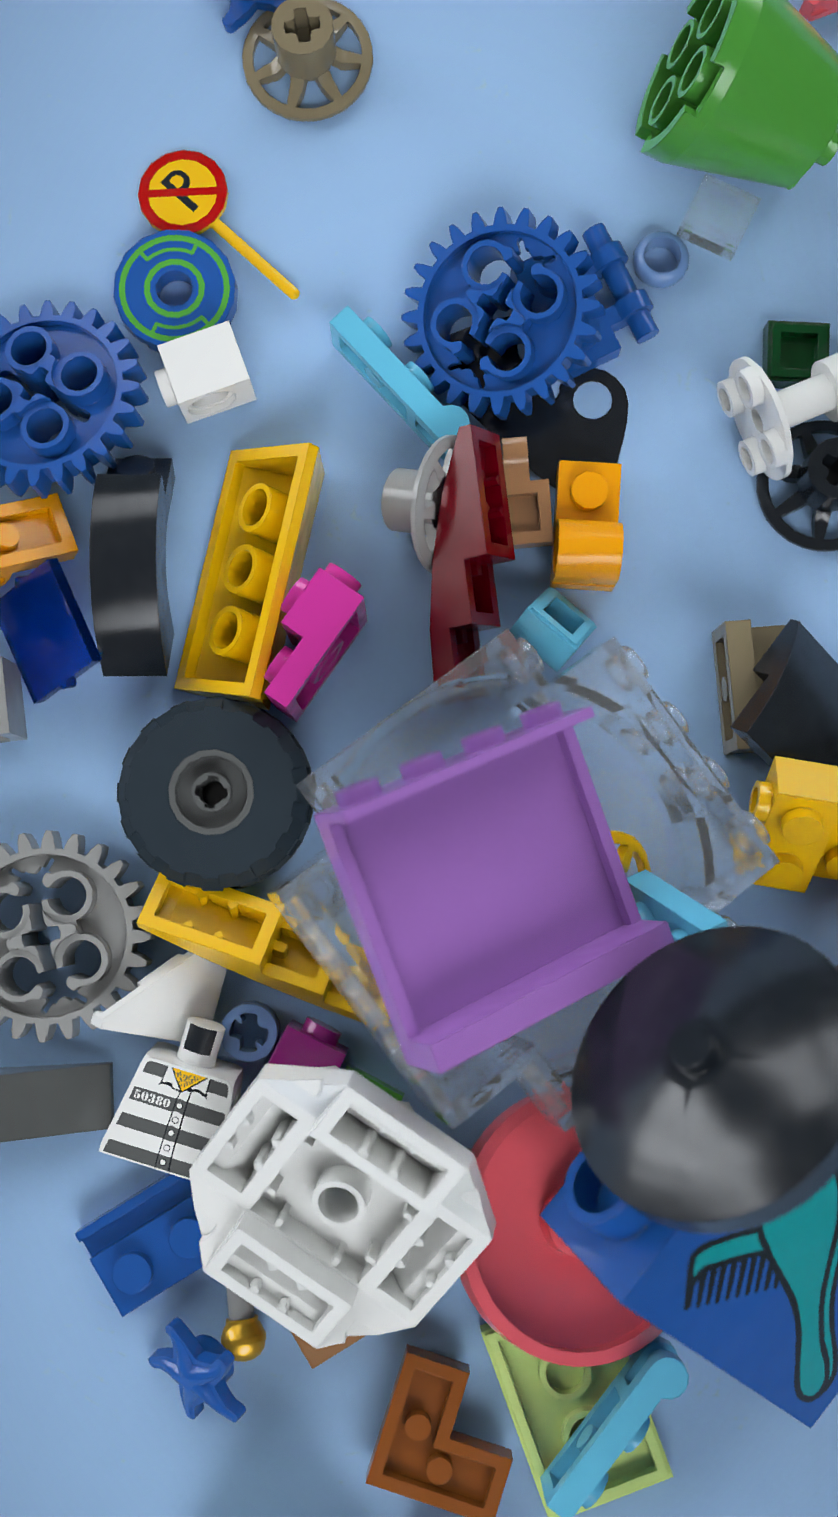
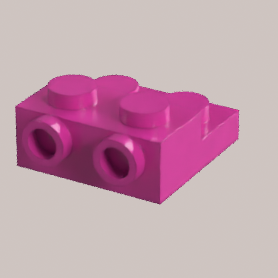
(322, 624)

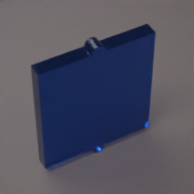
(46, 631)

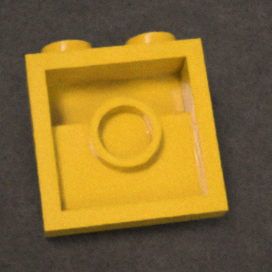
(802, 820)

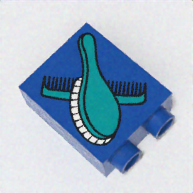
(742, 1300)

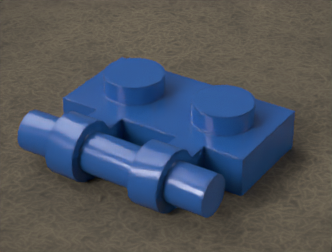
(631, 304)

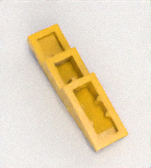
(241, 936)

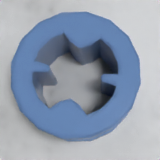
(234, 1042)

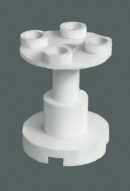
(767, 414)

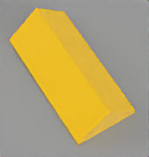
(249, 570)

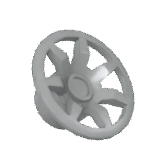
(414, 498)

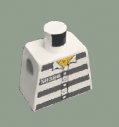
(175, 1101)

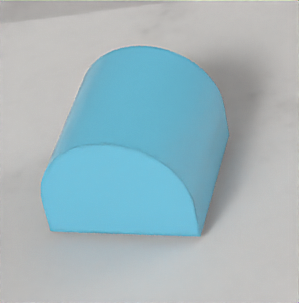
(553, 628)

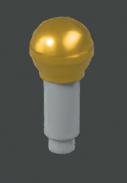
(243, 1331)

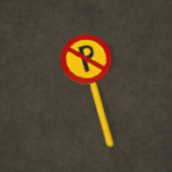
(191, 194)

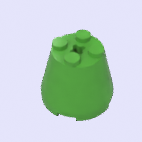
(744, 94)

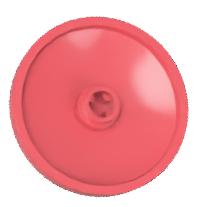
(527, 1276)

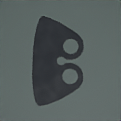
(556, 429)

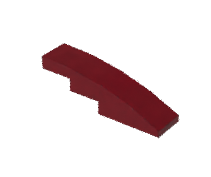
(469, 540)

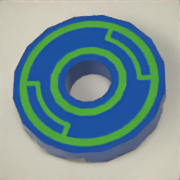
(170, 258)

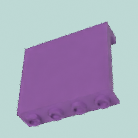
(486, 887)

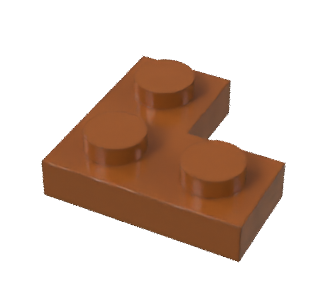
(420, 1451)

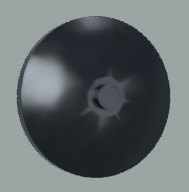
(714, 1081)

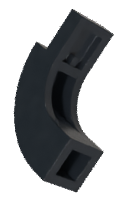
(130, 566)

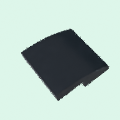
(796, 704)

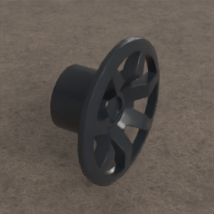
(816, 487)

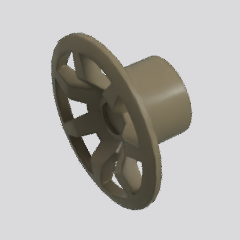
(306, 50)

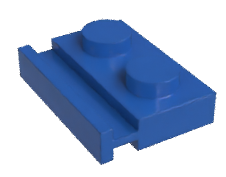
(145, 1242)

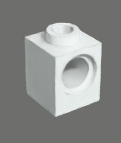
(204, 373)

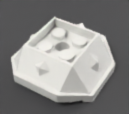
(336, 1205)

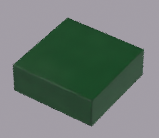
(792, 349)

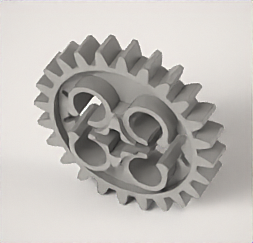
(105, 920)

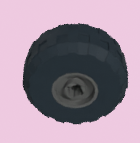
(214, 794)

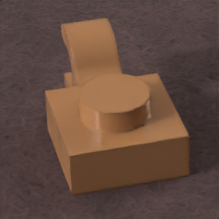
(527, 498)

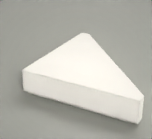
(166, 999)

